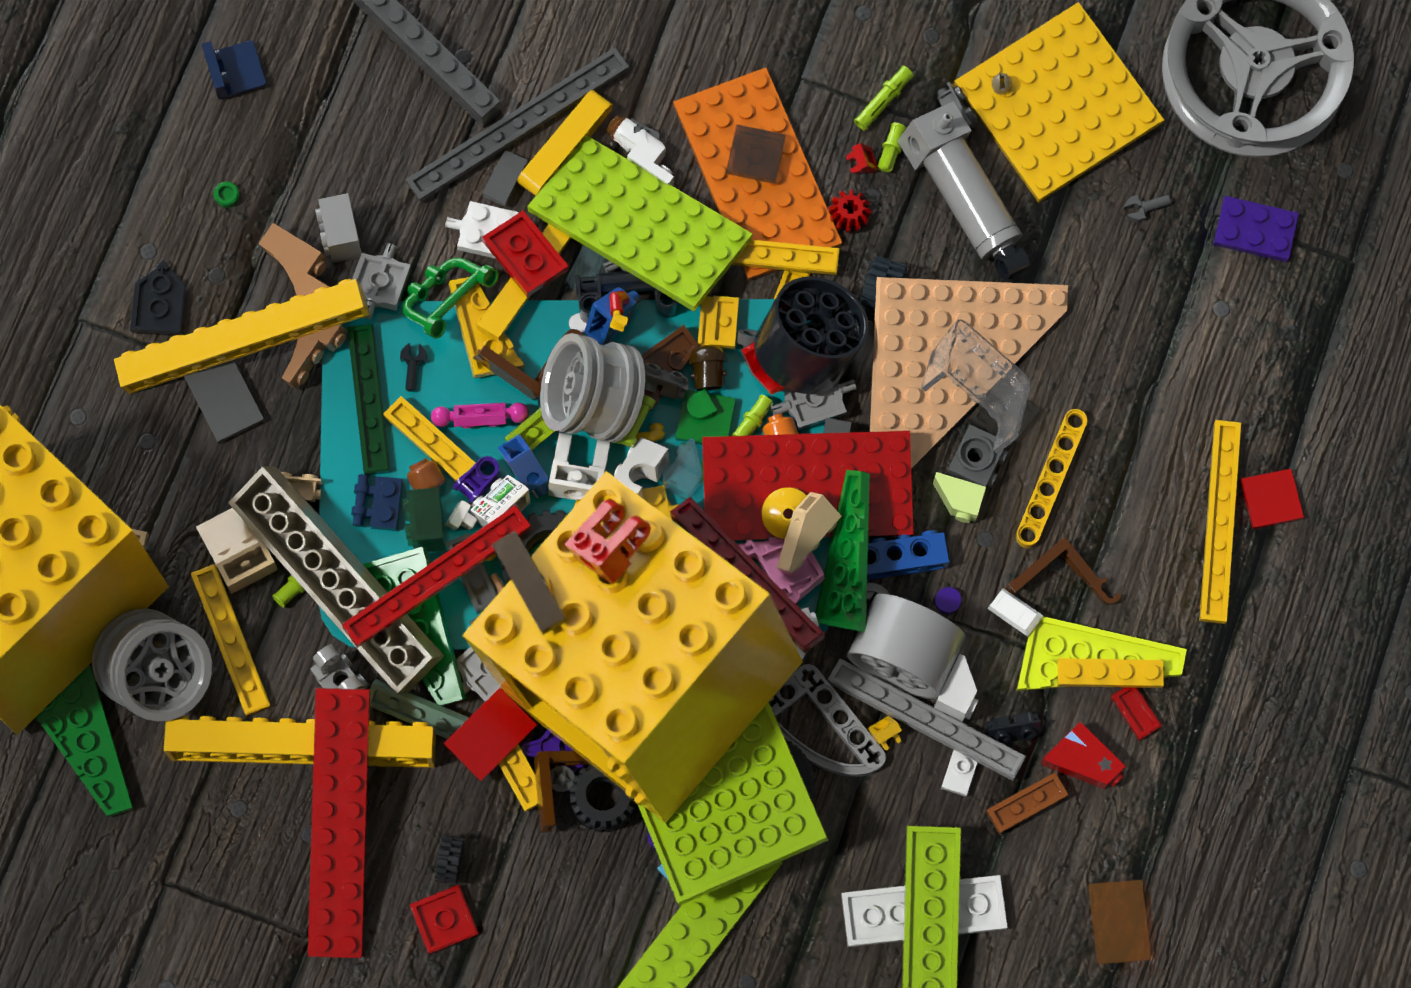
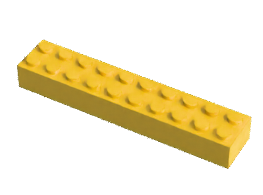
(290, 742)

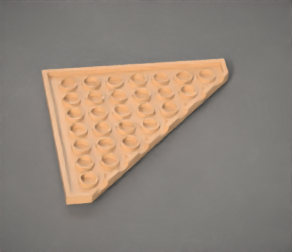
(912, 322)

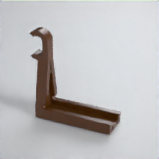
(510, 373)
(1075, 562)
(543, 762)

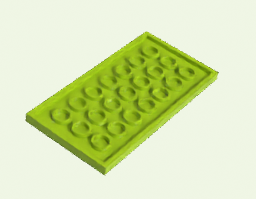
(640, 223)

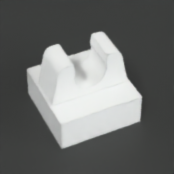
(461, 517)

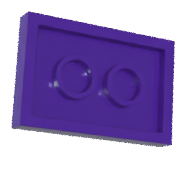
(1255, 229)

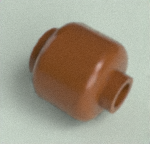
(425, 475)

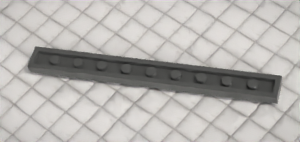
(517, 125)

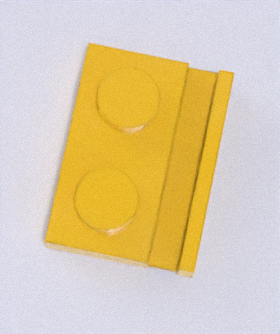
(718, 321)

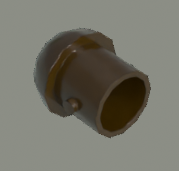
(708, 367)

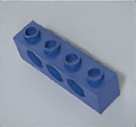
(883, 567)

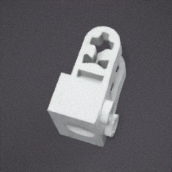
(571, 480)

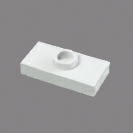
(959, 774)

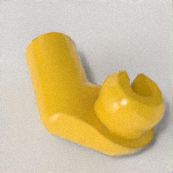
(655, 434)

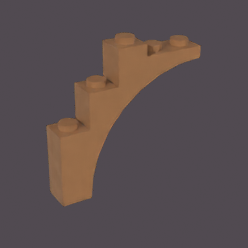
(302, 265)

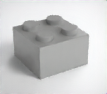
(338, 228)

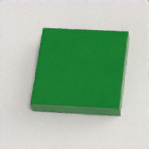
(713, 426)

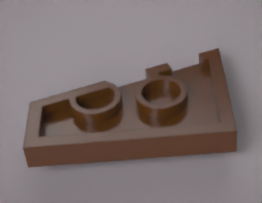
(670, 355)

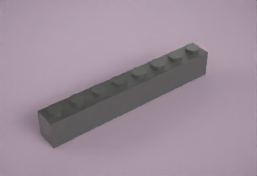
(433, 58)

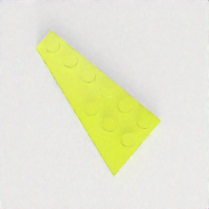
(1062, 639)

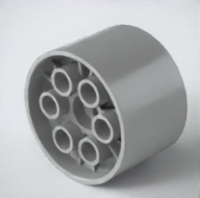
(907, 646)

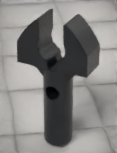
(412, 365)

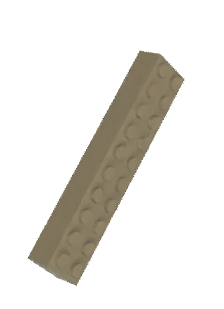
(331, 574)

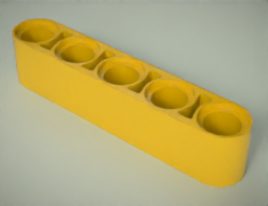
(581, 122)

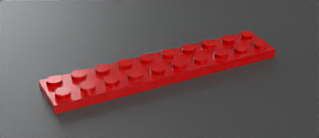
(338, 822)

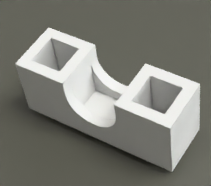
(642, 461)

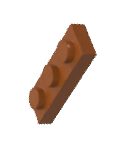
(1027, 803)

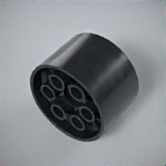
(805, 312)

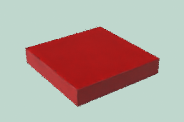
(1271, 499)
(444, 919)

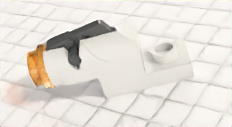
(644, 146)

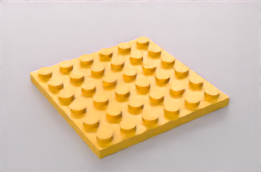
(1066, 102)

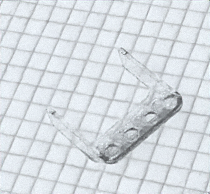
(984, 376)

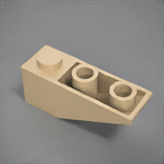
(808, 525)

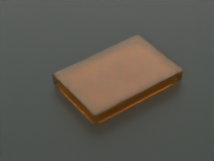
(1119, 922)

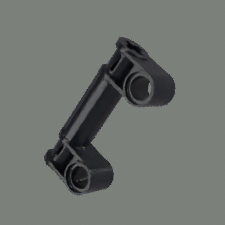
(593, 287)

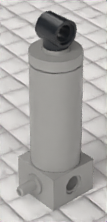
(940, 146)

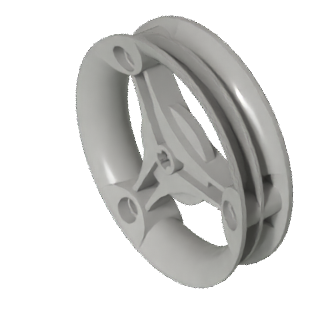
(1257, 80)

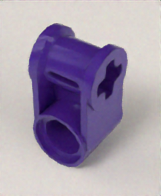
(476, 480)

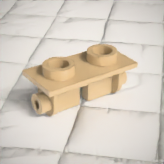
(306, 485)

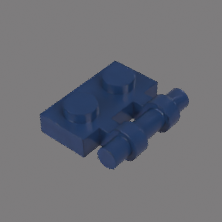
(385, 503)

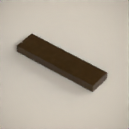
(529, 582)

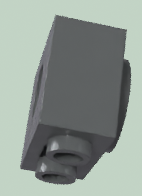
(979, 472)

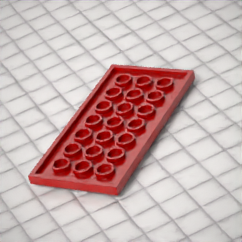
(747, 469)

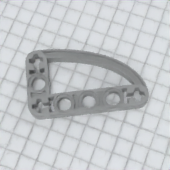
(843, 730)

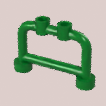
(433, 324)

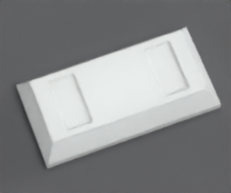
(1015, 612)

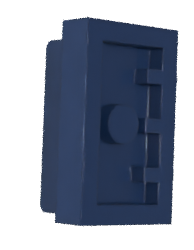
(234, 68)

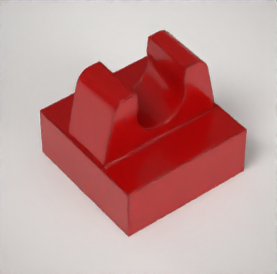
(865, 159)

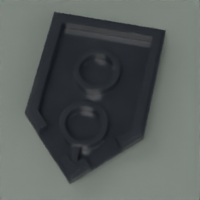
(158, 303)

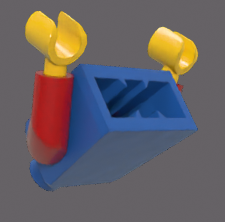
(611, 315)

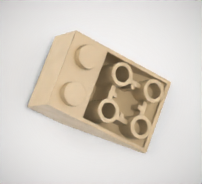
(236, 550)

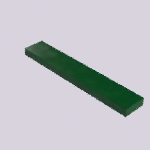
(368, 399)

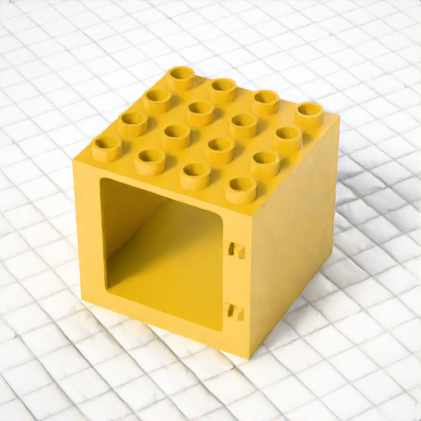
(62, 574)
(647, 670)

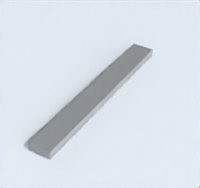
(926, 719)

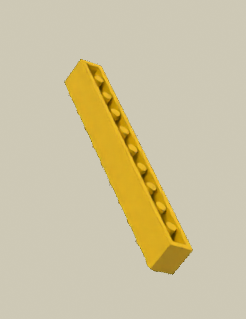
(241, 336)

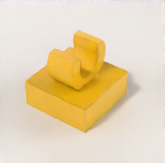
(884, 730)

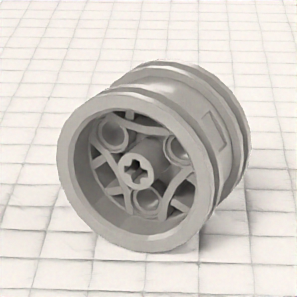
(592, 388)
(172, 676)

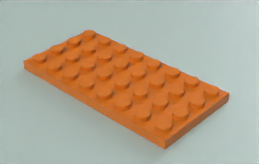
(776, 212)

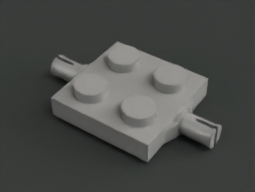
(382, 279)
(814, 408)
(476, 675)

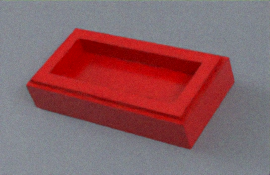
(1136, 712)

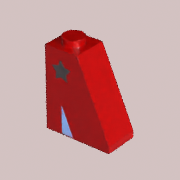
(1085, 758)

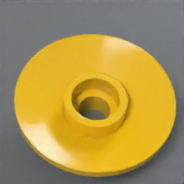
(774, 507)

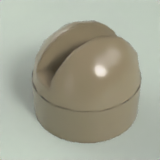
(996, 84)

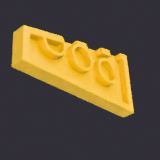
(469, 313)

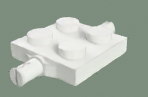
(475, 224)

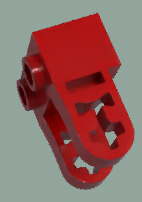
(610, 556)

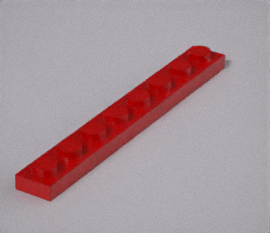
(433, 578)

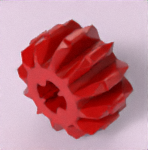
(859, 209)

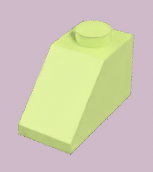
(959, 496)

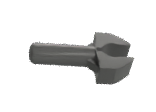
(1144, 206)

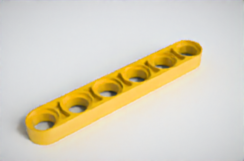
(1051, 478)

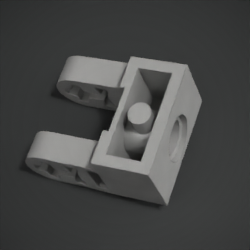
(331, 665)

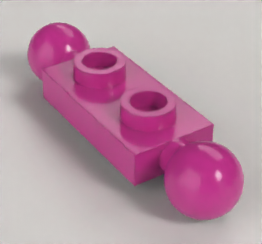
(479, 414)

